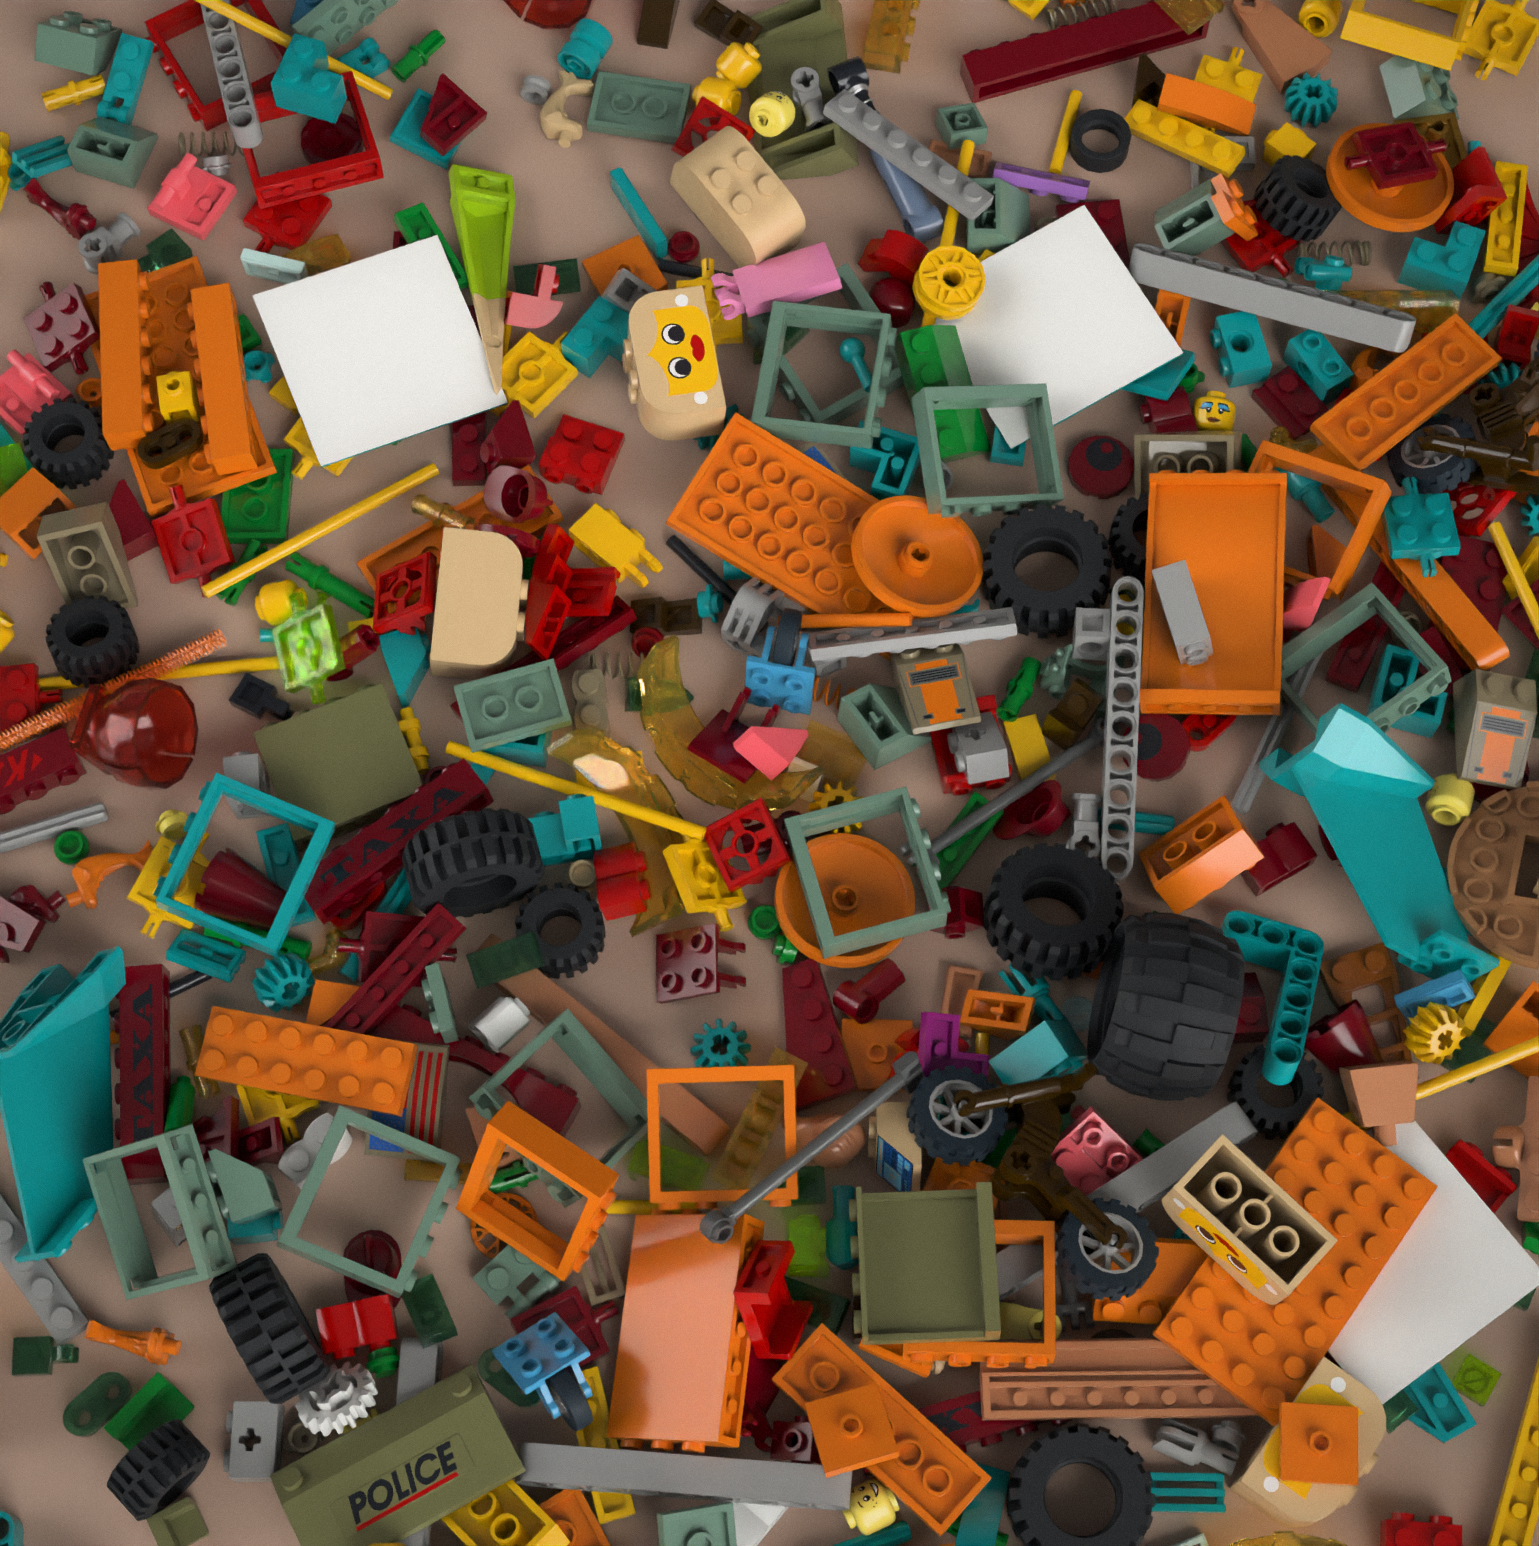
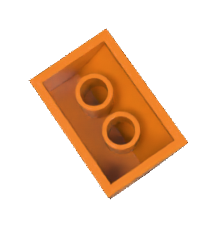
(1200, 855)
(1174, 1268)

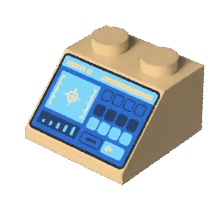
(893, 1147)

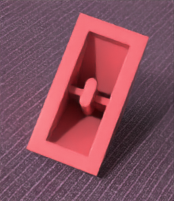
(770, 747)

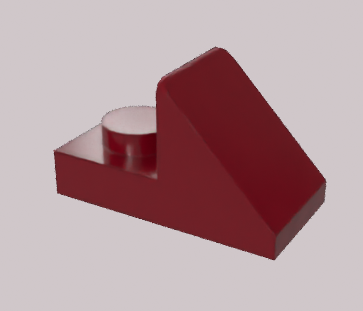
(261, 1143)

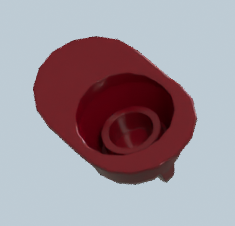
(515, 495)
(1035, 813)
(376, 1251)

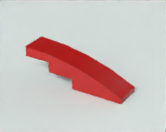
(546, 598)

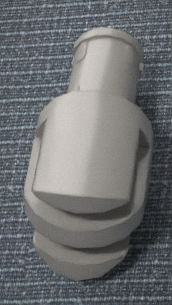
(1192, 1446)

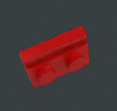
(592, 591)

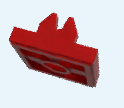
(718, 120)
(1491, 508)
(417, 575)
(778, 857)

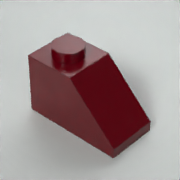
(509, 441)
(132, 523)
(1252, 1019)

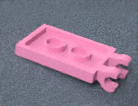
(782, 278)

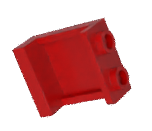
(950, 778)
(1489, 1182)
(765, 1304)

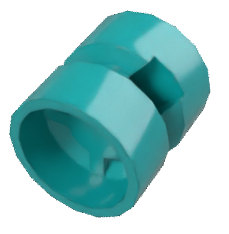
(586, 47)

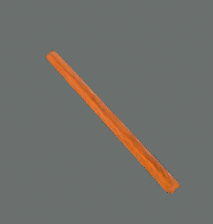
(147, 671)

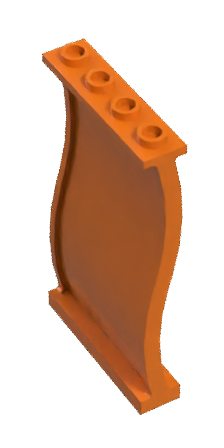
(1234, 548)

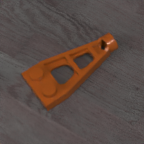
(1361, 970)

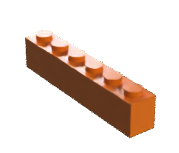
(124, 353)
(223, 379)

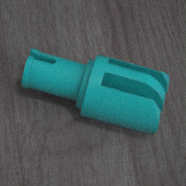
(1309, 492)
(1044, 1004)
(840, 1229)

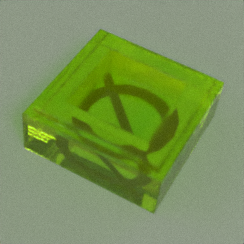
(1475, 1380)

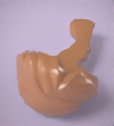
(839, 1152)

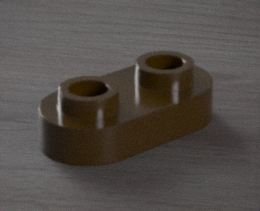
(170, 443)

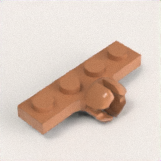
(1521, 1152)

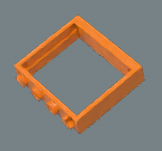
(1338, 476)
(558, 1157)
(708, 1198)
(1001, 1353)

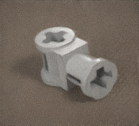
(809, 98)
(107, 242)
(1085, 822)

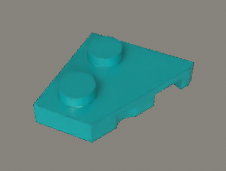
(1439, 1405)

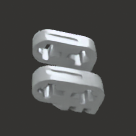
(749, 613)

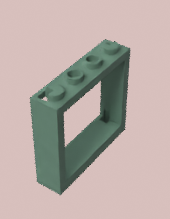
(829, 319)
(791, 385)
(1042, 438)
(1339, 624)
(851, 813)
(598, 1069)
(195, 1206)
(422, 1241)

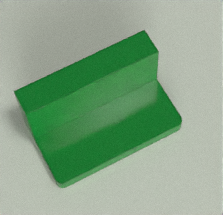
(150, 1408)

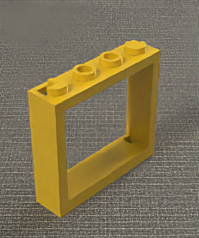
(1411, 40)

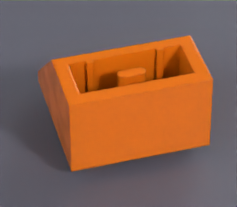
(23, 510)
(1518, 1026)

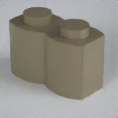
(590, 700)

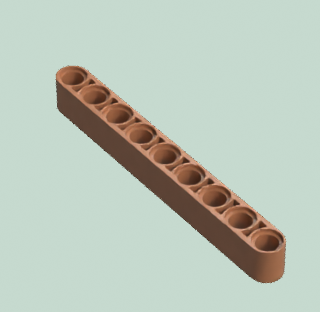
(678, 1107)

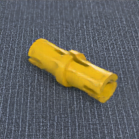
(74, 92)

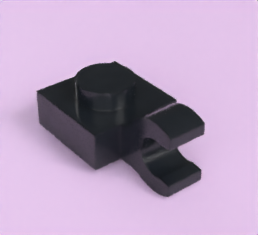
(258, 696)

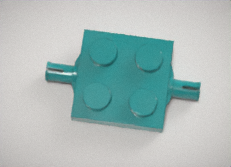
(1420, 527)

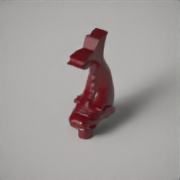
(74, 219)
(36, 903)

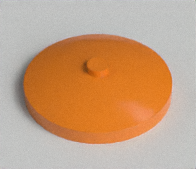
(1393, 208)
(916, 557)
(860, 888)

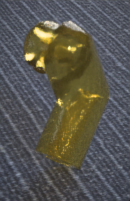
(1280, 436)
(330, 957)

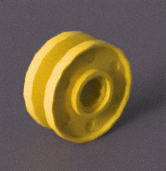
(954, 265)

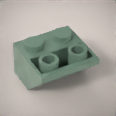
(76, 42)
(1417, 88)
(111, 150)
(1002, 222)
(1191, 222)
(878, 724)
(245, 1189)

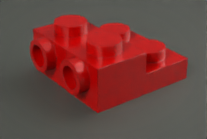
(581, 455)
(1405, 1531)

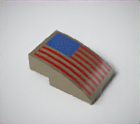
(423, 1105)

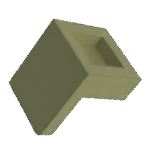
(178, 1524)

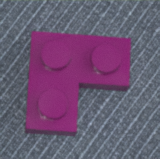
(940, 1045)

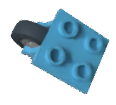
(780, 681)
(539, 1361)

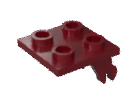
(717, 739)
(690, 963)
(758, 1398)

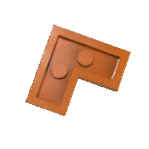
(1231, 207)

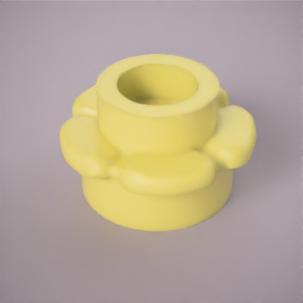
(172, 824)

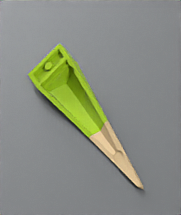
(483, 220)

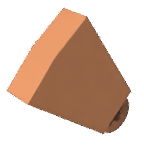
(1280, 43)

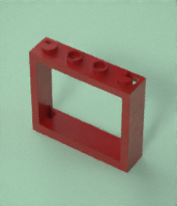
(184, 18)
(321, 176)

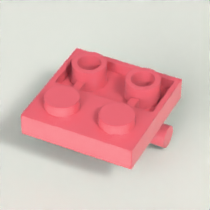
(192, 198)
(25, 389)
(1093, 1151)

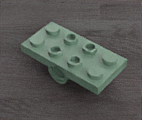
(339, 20)

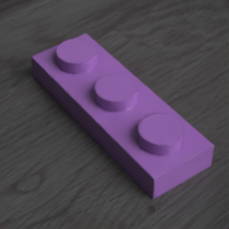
(1043, 182)

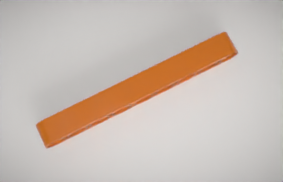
(1436, 595)

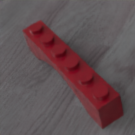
(548, 1104)

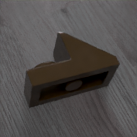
(1148, 81)
(1072, 715)

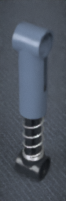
(918, 215)

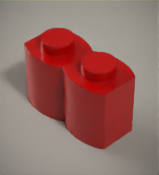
(621, 881)
(357, 1326)

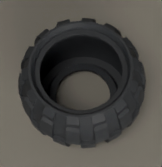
(1165, 1006)

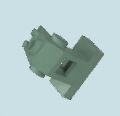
(1058, 670)

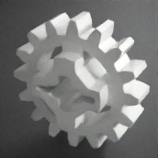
(337, 1399)

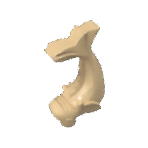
(554, 119)

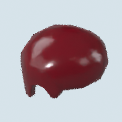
(894, 298)

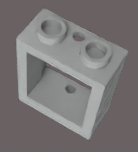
(1183, 613)

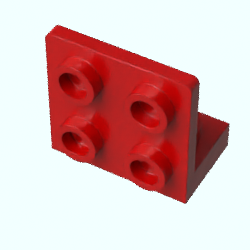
(1475, 192)

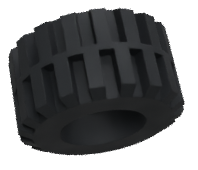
(1297, 198)
(51, 427)
(1122, 543)
(84, 622)
(568, 903)
(1264, 1117)
(158, 1469)

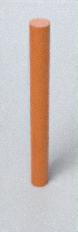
(855, 620)

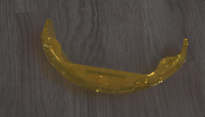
(673, 727)
(620, 774)

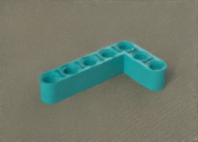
(1299, 958)

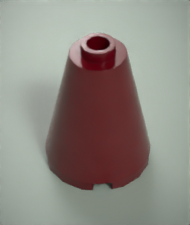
(239, 891)
(1343, 1039)

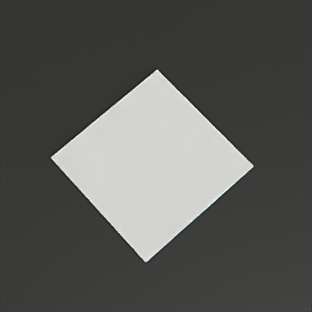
(1061, 316)
(378, 350)
(1439, 1285)

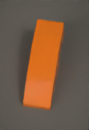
(1206, 105)

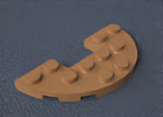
(1485, 873)

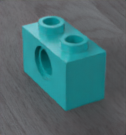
(1241, 331)
(1318, 365)

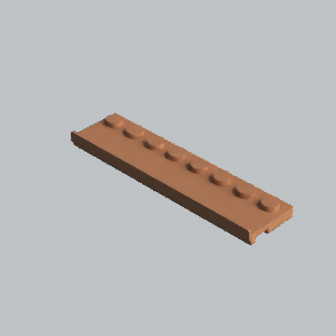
(1104, 1382)

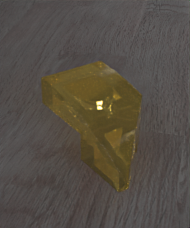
(321, 254)

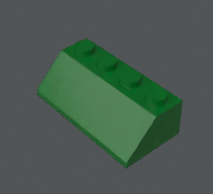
(936, 359)

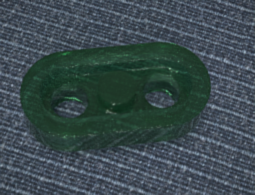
(504, 1383)
(97, 1403)

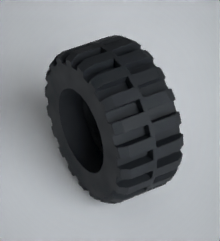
(1052, 532)
(473, 862)
(1058, 875)
(269, 1328)
(1089, 1447)

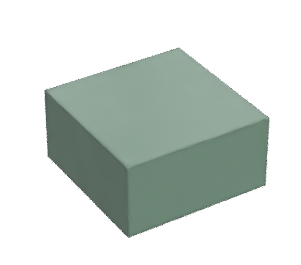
(961, 124)

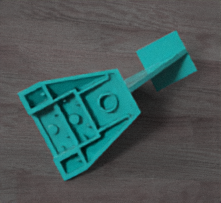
(1371, 814)
(58, 1096)

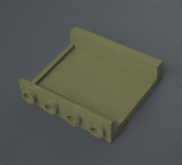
(340, 761)
(925, 1266)

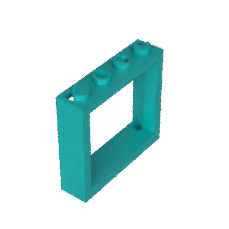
(196, 826)

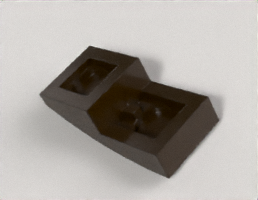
(727, 25)
(668, 617)

